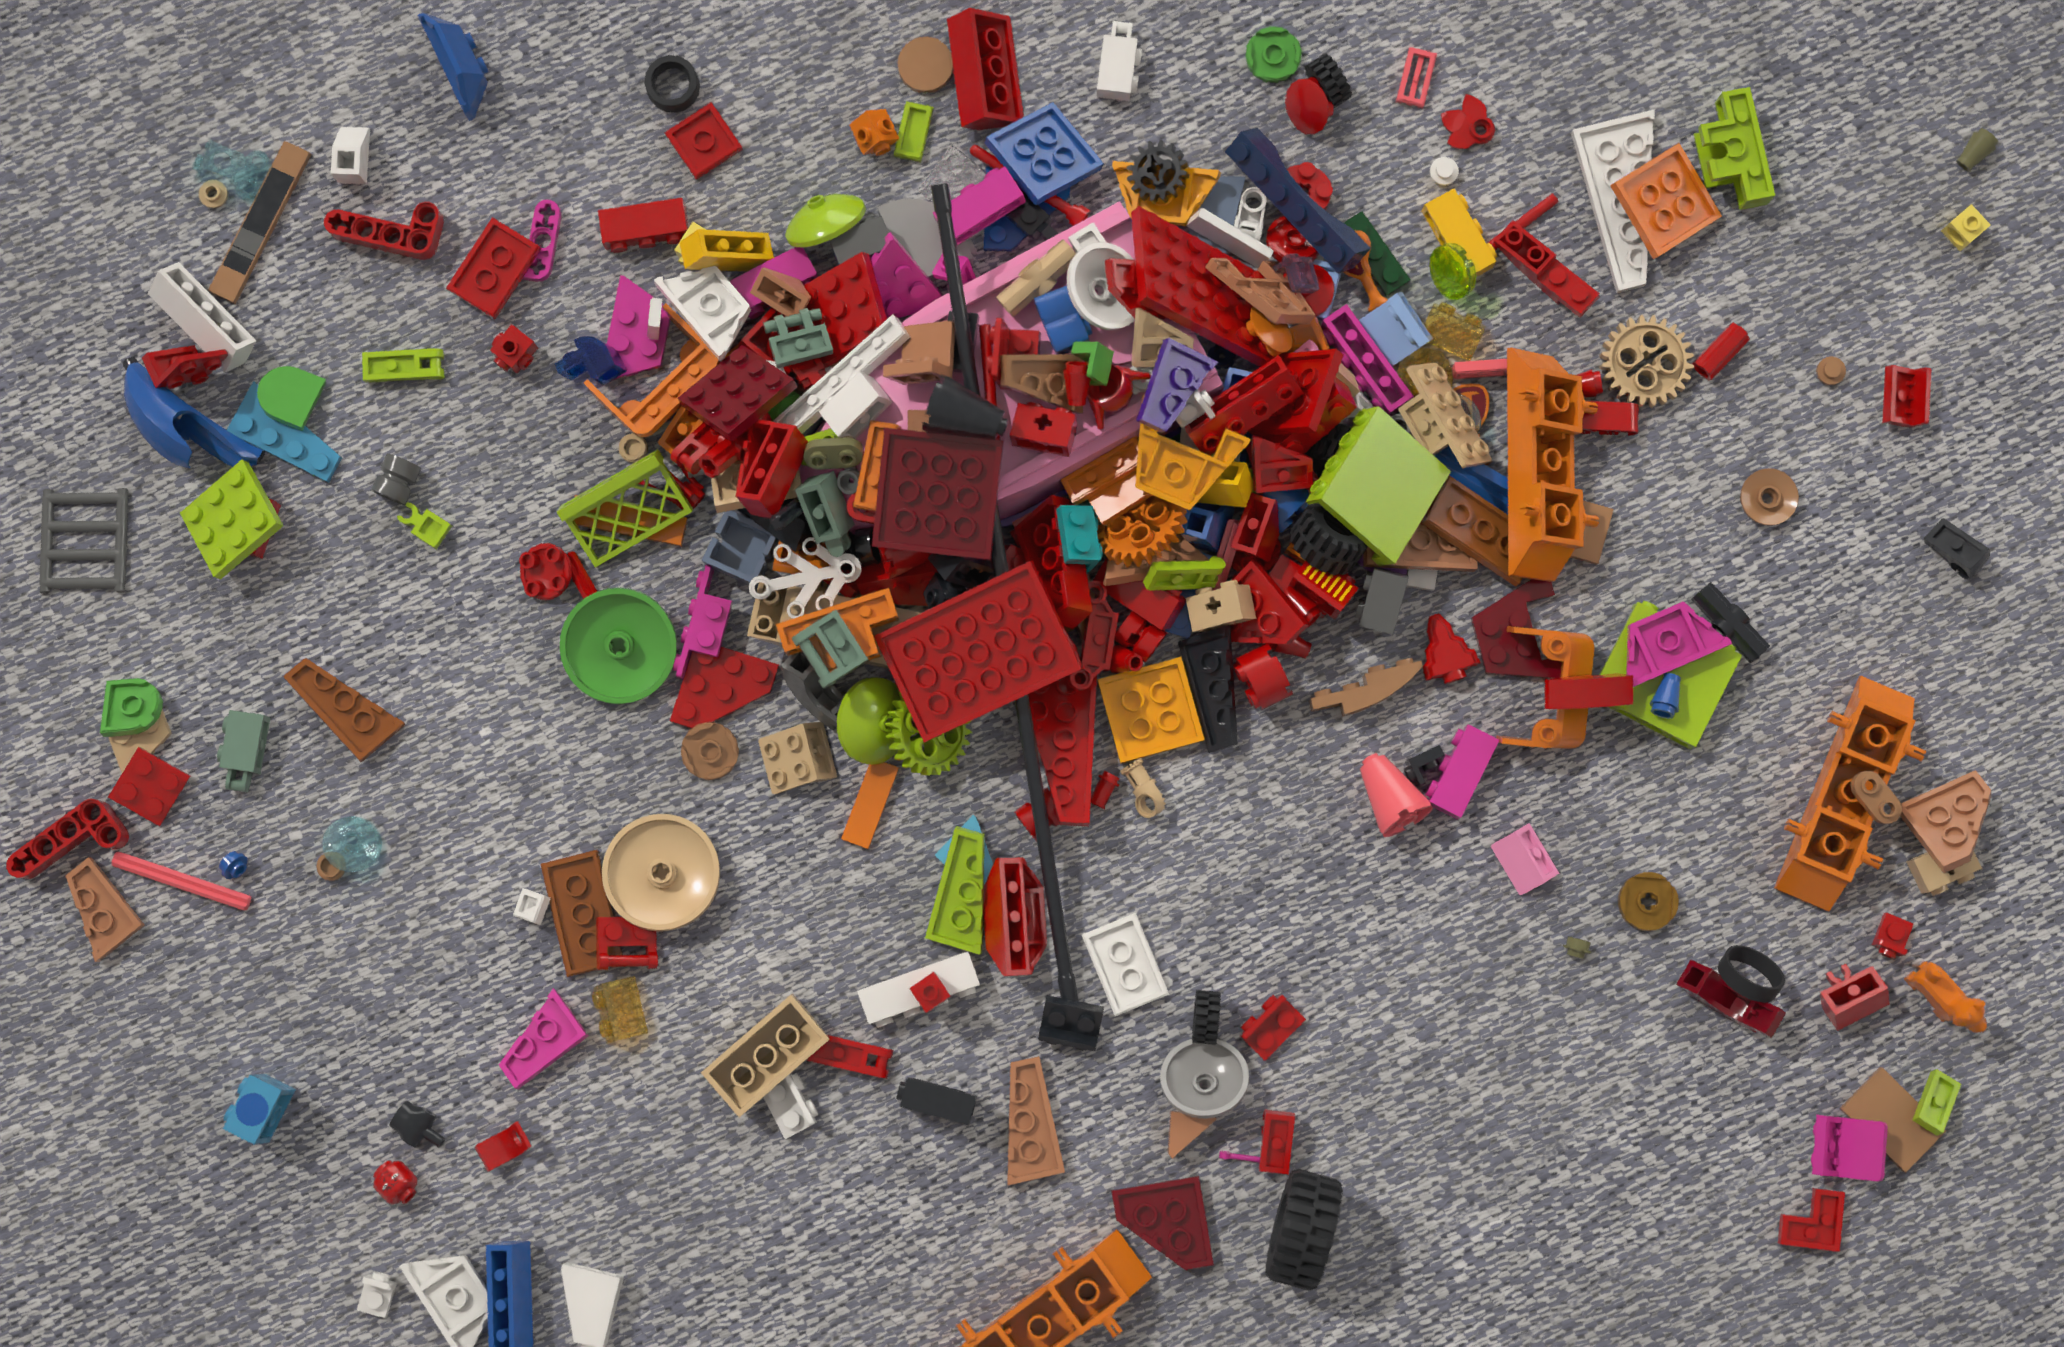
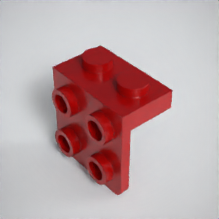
(182, 365)

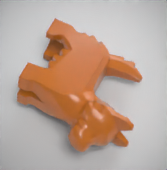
(1947, 998)

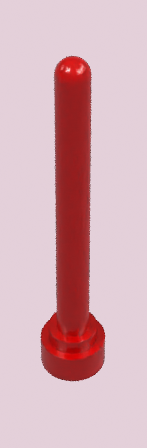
(1074, 213)

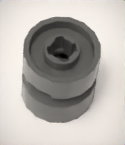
(395, 480)

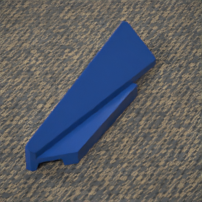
(1479, 479)

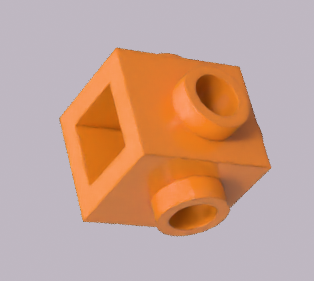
(874, 132)

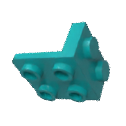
(1079, 535)

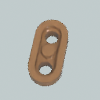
(1874, 800)

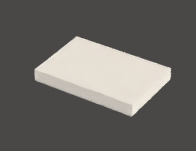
(1125, 964)

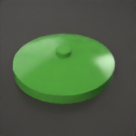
(618, 645)

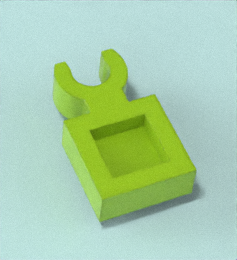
(427, 527)

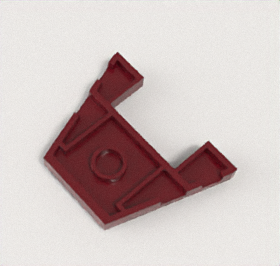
(1513, 652)

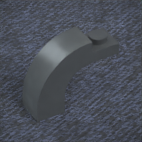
(804, 685)

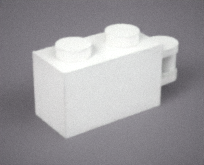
(1117, 64)

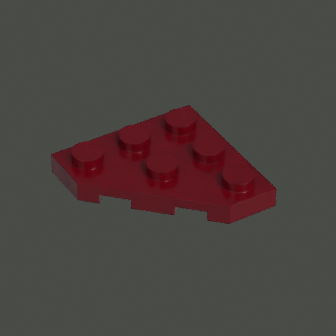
(1168, 1218)

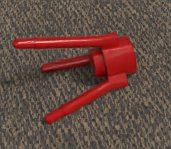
(692, 492)

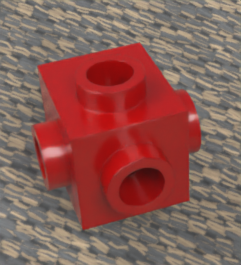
(513, 350)

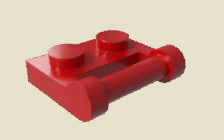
(621, 933)

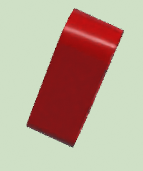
(1612, 419)

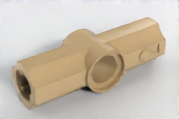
(1036, 278)

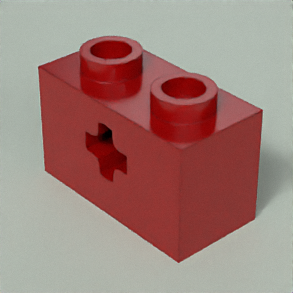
(1054, 439)

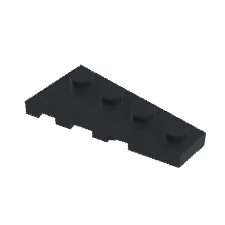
(1211, 681)

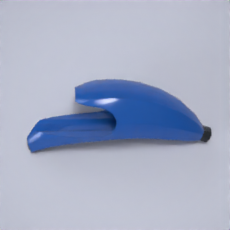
(155, 417)

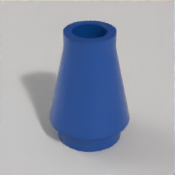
(1666, 699)

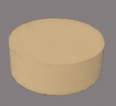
(633, 448)

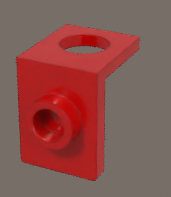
(503, 1147)

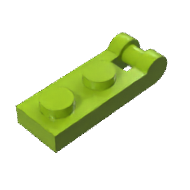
(402, 365)
(1184, 574)

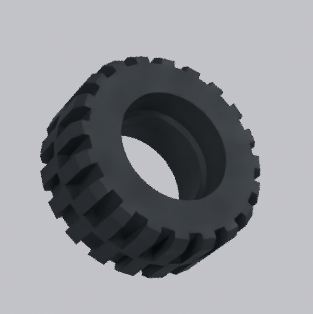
(1304, 1229)

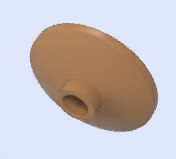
(1779, 487)

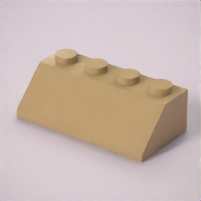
(765, 1055)

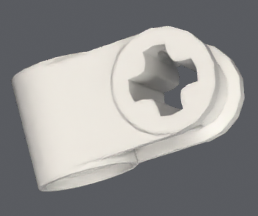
(1249, 219)

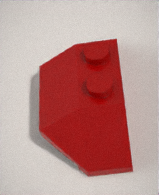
(1014, 917)

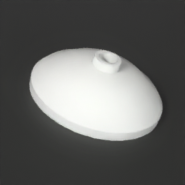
(1089, 272)

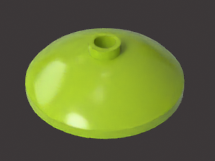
(824, 219)
(863, 719)

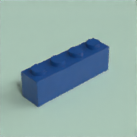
(509, 1294)

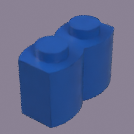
(1062, 320)

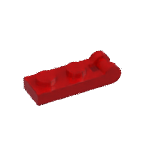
(700, 441)
(852, 1056)

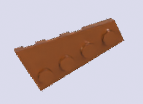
(350, 716)

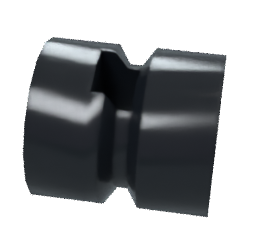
(862, 548)

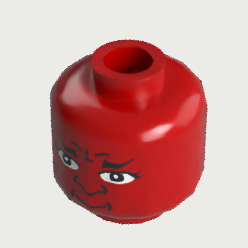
(395, 1182)

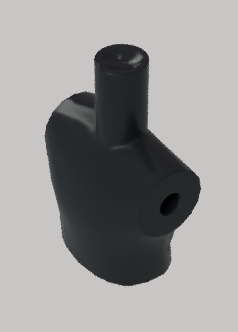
(415, 1124)

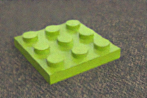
(231, 519)

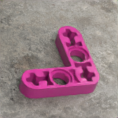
(546, 254)

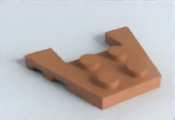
(1268, 295)

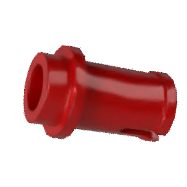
(1104, 789)

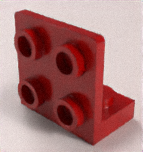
(1010, 342)

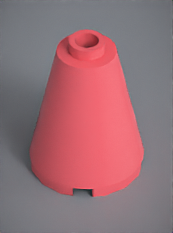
(1392, 795)

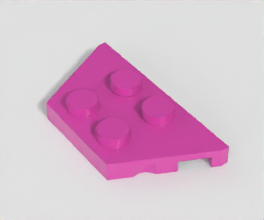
(901, 280)
(630, 329)
(1669, 641)

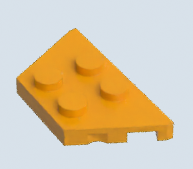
(1176, 210)

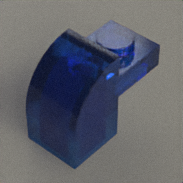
(592, 356)

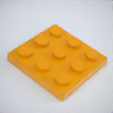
(1150, 710)

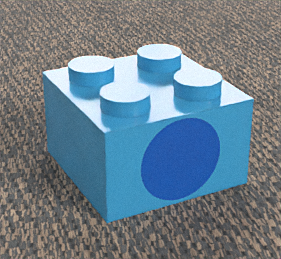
(258, 1108)

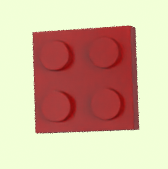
(149, 786)

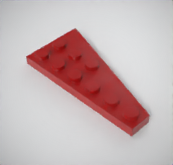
(1065, 744)

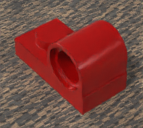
(1276, 1141)

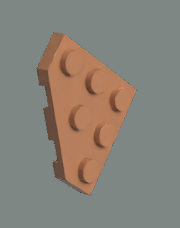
(1949, 819)

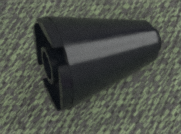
(962, 412)

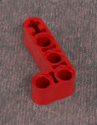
(384, 229)
(63, 843)

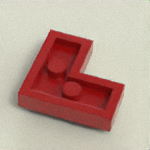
(1819, 1230)

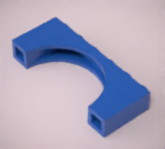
(1208, 521)

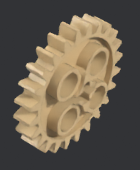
(1662, 381)

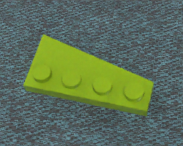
(959, 899)

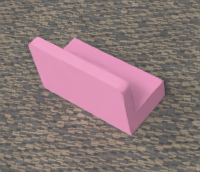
(1524, 859)

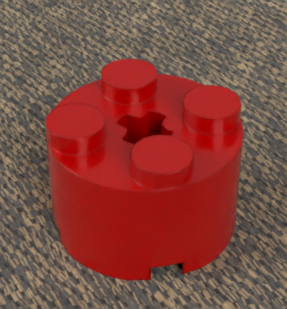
(1262, 676)

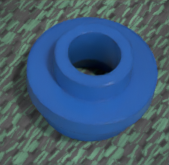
(233, 865)

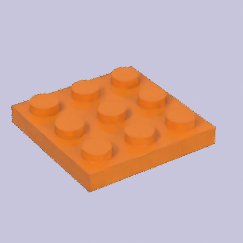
(1666, 200)

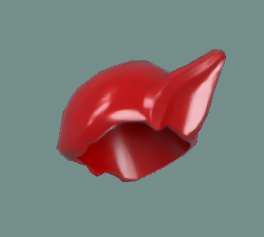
(1115, 394)

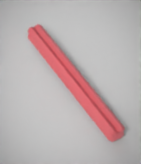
(181, 881)

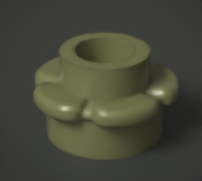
(1577, 947)

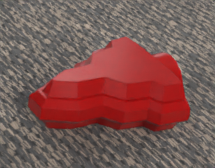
(1446, 654)

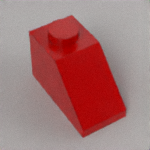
(1258, 528)

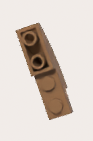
(1378, 686)

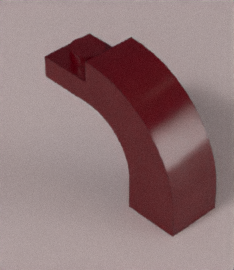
(1710, 989)

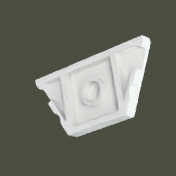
(708, 306)
(452, 1297)

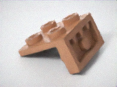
(924, 354)

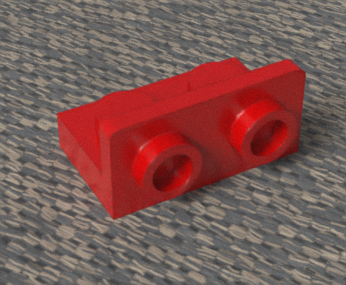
(1272, 1026)

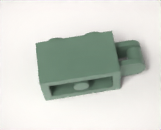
(826, 512)
(242, 747)

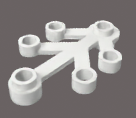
(810, 576)

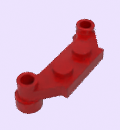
(1097, 640)

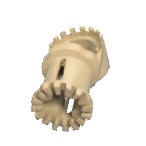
(1143, 788)

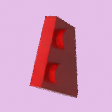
(1279, 467)

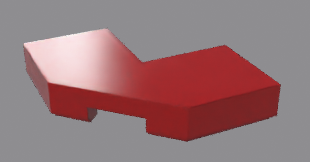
(1123, 285)

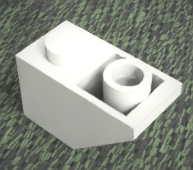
(350, 155)

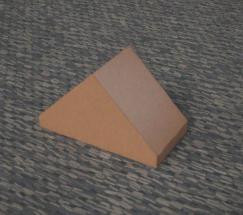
(781, 291)
(1184, 1130)

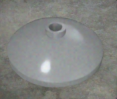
(1197, 1064)

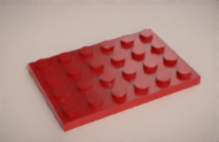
(1182, 289)
(978, 651)

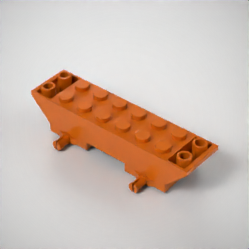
(1543, 503)
(1835, 825)
(1070, 1301)

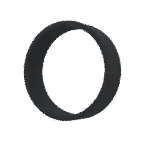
(1744, 986)

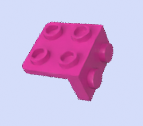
(1849, 1148)

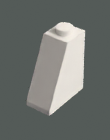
(590, 1302)

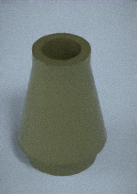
(1978, 148)

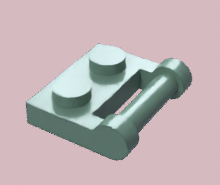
(838, 643)

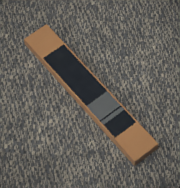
(259, 222)

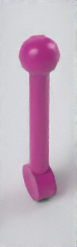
(1228, 1155)

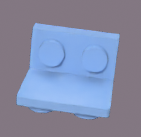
(1396, 328)

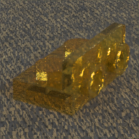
(1454, 331)
(619, 1009)

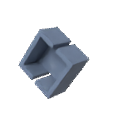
(742, 549)

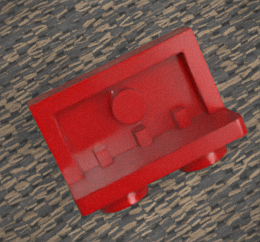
(1906, 396)

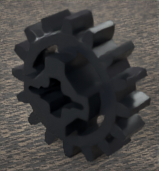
(1147, 173)

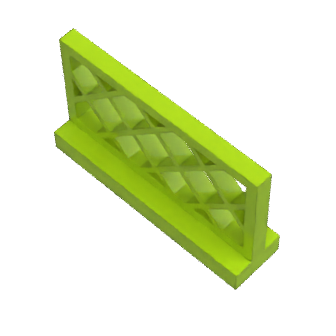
(612, 487)

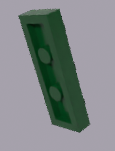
(1384, 266)

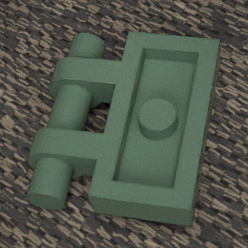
(801, 344)

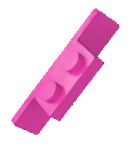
(706, 626)

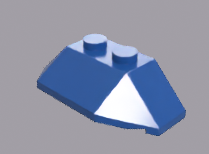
(458, 61)

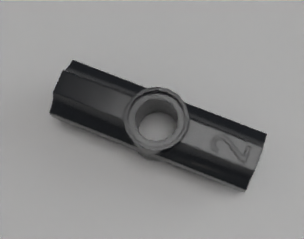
(1730, 622)

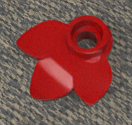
(1463, 124)

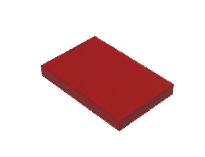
(493, 268)

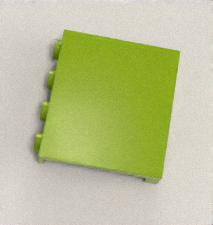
(1379, 483)
(1699, 692)

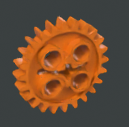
(1142, 532)

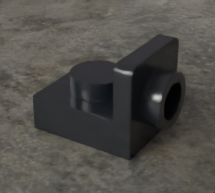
(1426, 760)

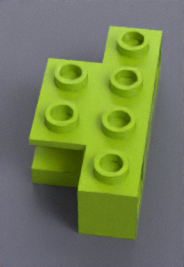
(1734, 150)

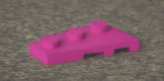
(545, 1040)

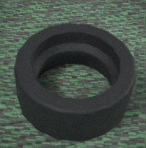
(678, 104)

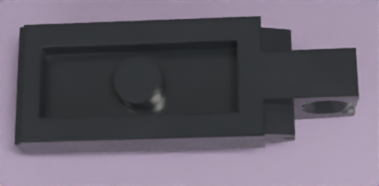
(1032, 220)

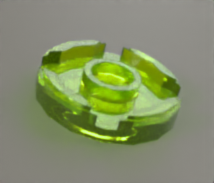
(1452, 271)

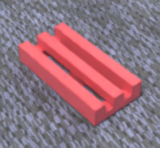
(1410, 100)
(1479, 369)

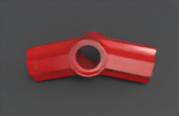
(725, 453)

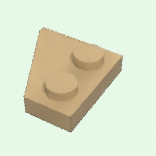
(1148, 338)
(125, 746)

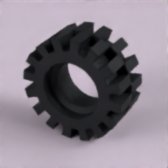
(1330, 79)
(1206, 1017)

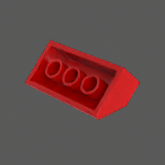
(984, 69)

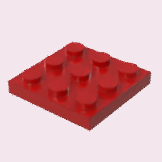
(848, 304)
(1315, 375)

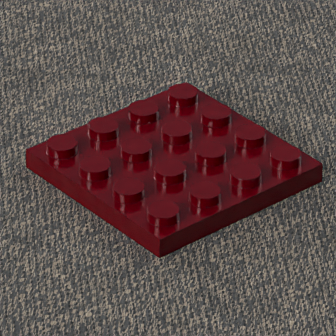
(937, 493)

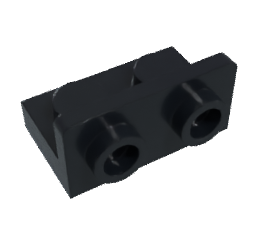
(1071, 1023)

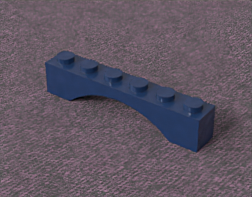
(1264, 167)

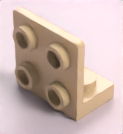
(797, 757)

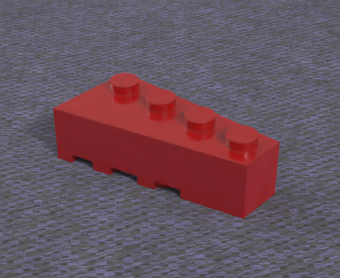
(1064, 582)

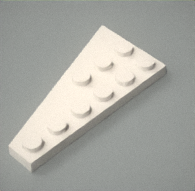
(1606, 155)

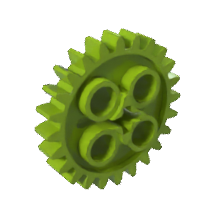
(937, 753)

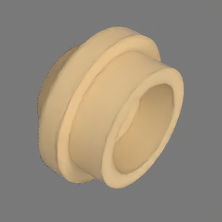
(216, 201)

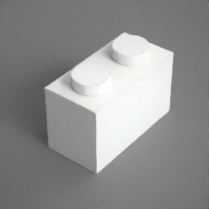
(855, 405)

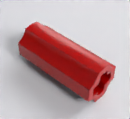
(1721, 351)

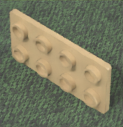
(1440, 420)

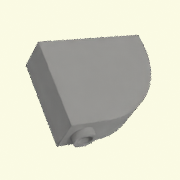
(918, 232)

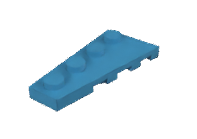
(285, 442)

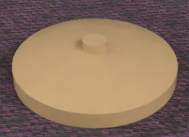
(661, 872)

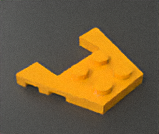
(1179, 471)

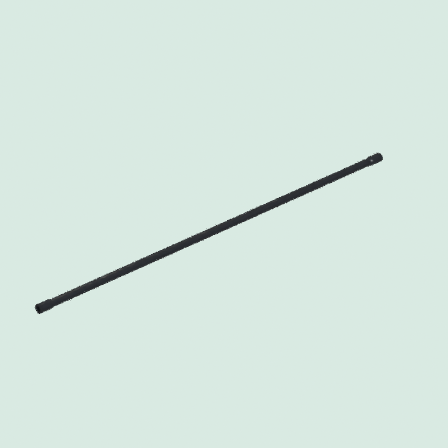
(1066, 978)

